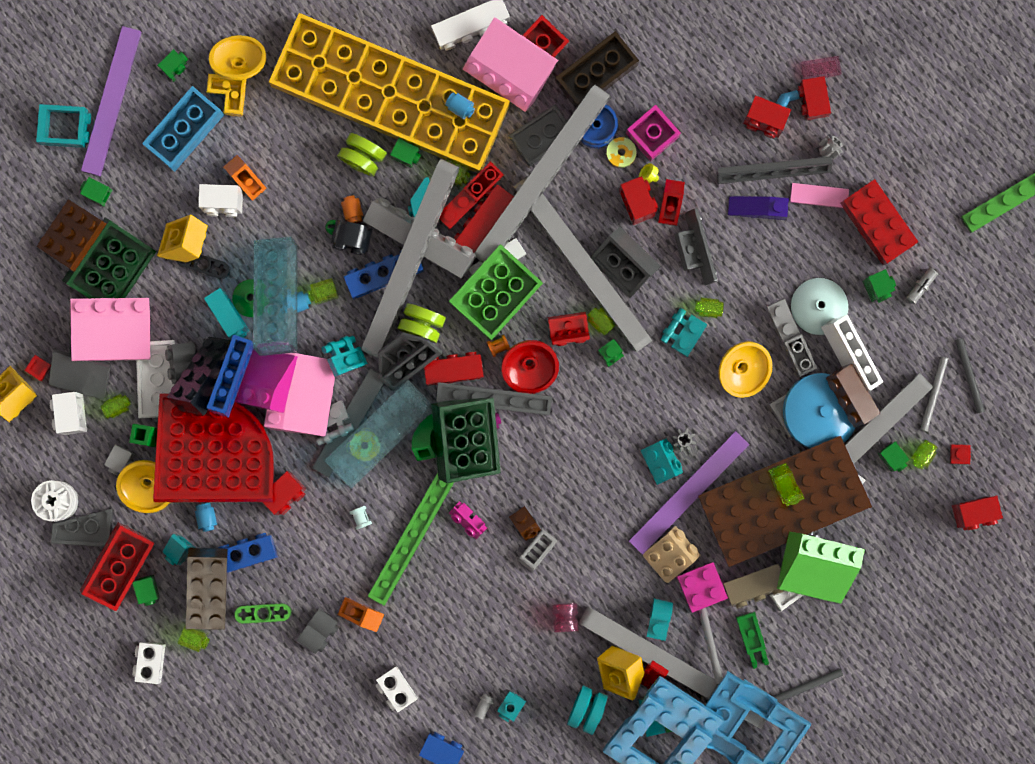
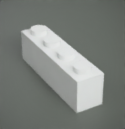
(469, 24)
(851, 350)

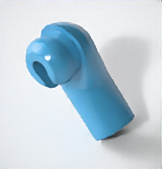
(785, 98)

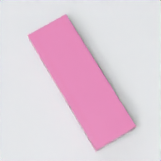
(818, 195)

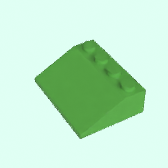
(495, 292)
(819, 567)

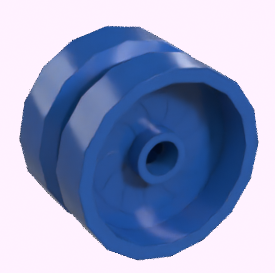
(605, 133)

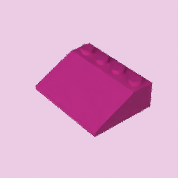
(267, 381)

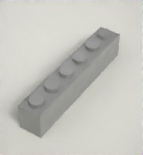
(440, 250)

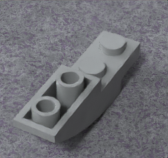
(791, 337)

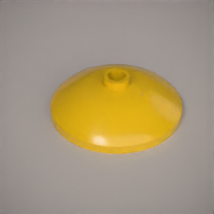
(237, 57)
(753, 373)
(135, 491)

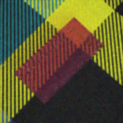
(821, 67)

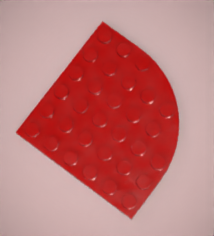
(211, 457)

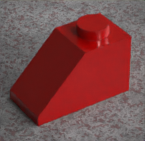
(671, 202)

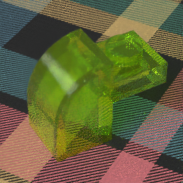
(786, 485)

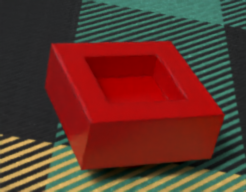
(38, 368)
(960, 454)

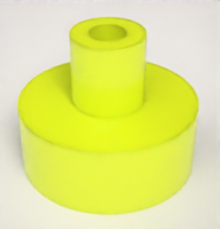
(649, 173)

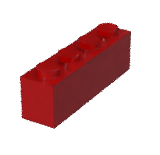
(484, 219)

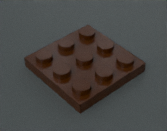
(71, 235)

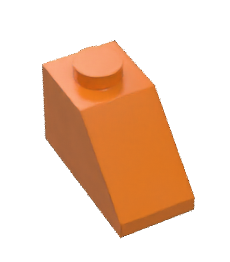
(244, 177)
(360, 614)

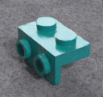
(662, 461)

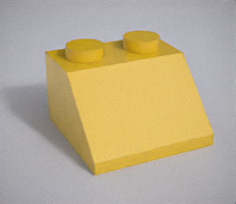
(183, 239)
(14, 394)
(621, 672)

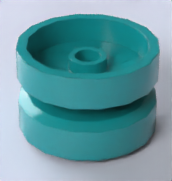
(587, 710)

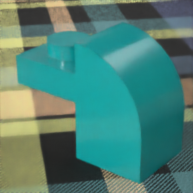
(659, 619)

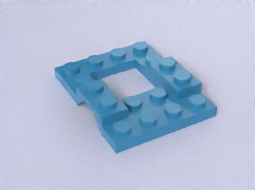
(733, 702)
(676, 712)

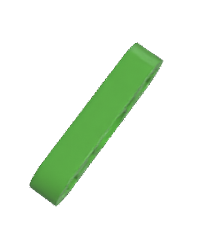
(248, 619)

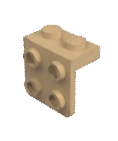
(671, 554)

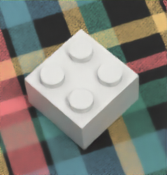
(220, 199)
(68, 413)

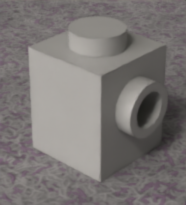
(118, 459)

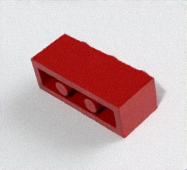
(454, 369)

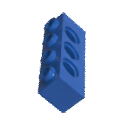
(353, 277)
(230, 376)
(266, 552)

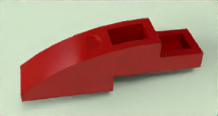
(471, 195)

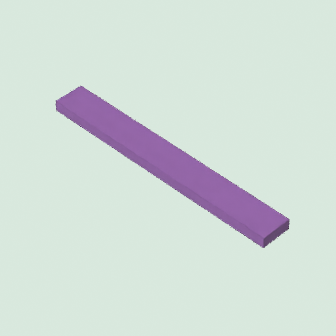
(111, 101)
(689, 492)

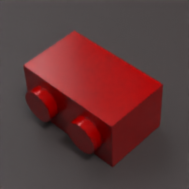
(815, 98)

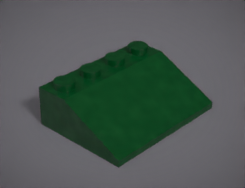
(110, 264)
(465, 439)

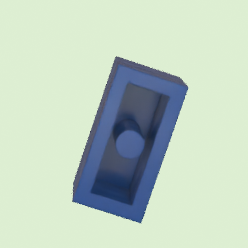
(441, 751)

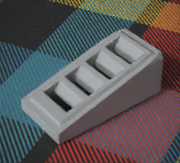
(531, 567)

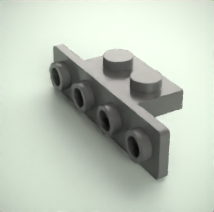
(694, 248)

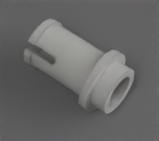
(483, 706)

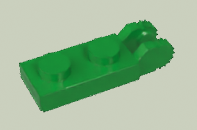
(752, 637)

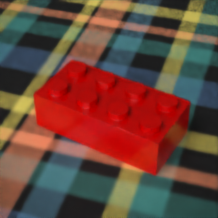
(879, 222)
(116, 566)

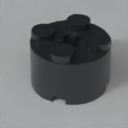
(352, 237)

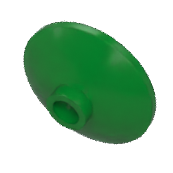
(240, 299)

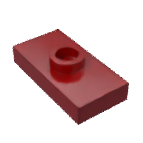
(652, 672)

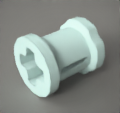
(360, 517)

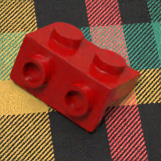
(568, 328)

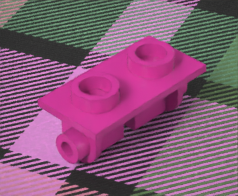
(473, 527)

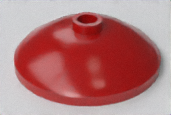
(534, 376)

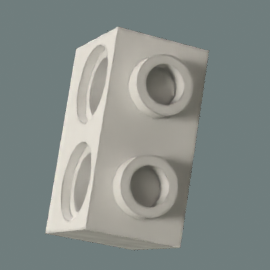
(154, 663)
(401, 686)

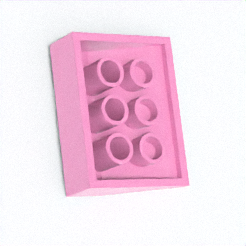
(510, 64)
(110, 329)
(307, 400)

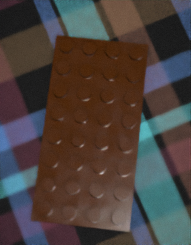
(752, 518)

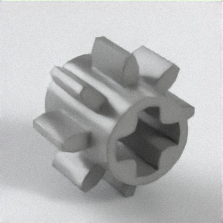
(830, 147)
(679, 443)

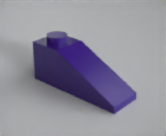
(758, 207)

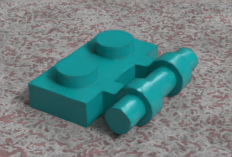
(689, 334)
(347, 361)

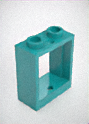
(44, 122)
(226, 314)

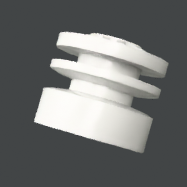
(63, 507)

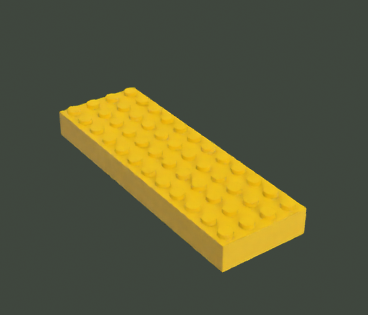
(387, 92)

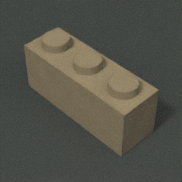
(753, 586)

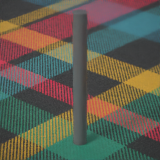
(969, 375)
(809, 685)

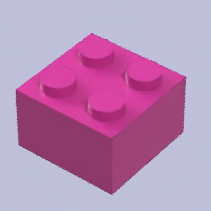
(653, 133)
(701, 587)

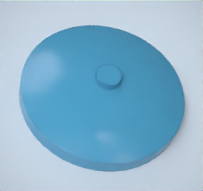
(814, 413)

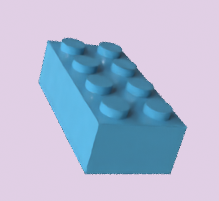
(183, 128)

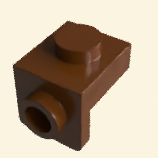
(525, 523)

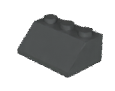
(625, 262)

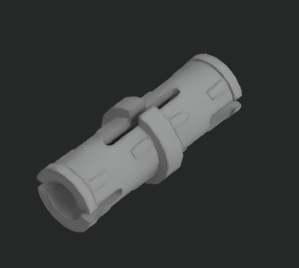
(929, 275)

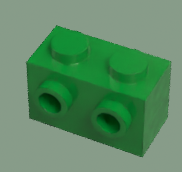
(879, 286)

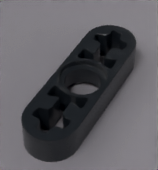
(218, 263)

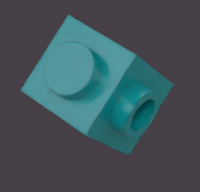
(511, 706)

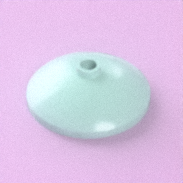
(805, 304)

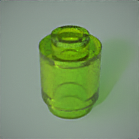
(709, 307)
(601, 321)
(115, 406)
(924, 454)

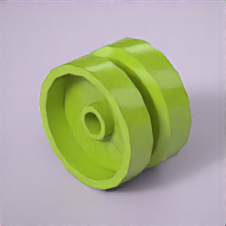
(362, 154)
(421, 322)

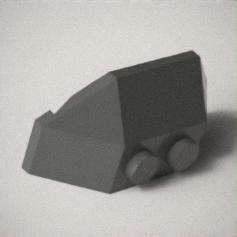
(405, 358)

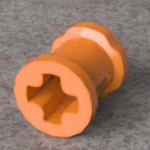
(498, 345)

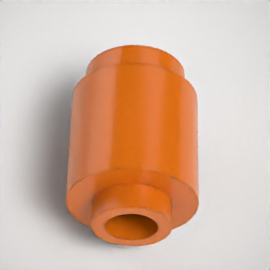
(352, 209)

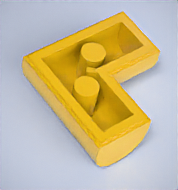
(232, 89)

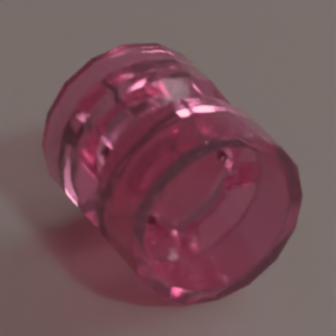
(565, 617)

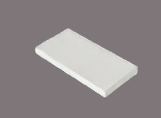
(153, 379)

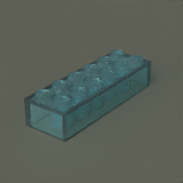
(275, 296)
(379, 434)

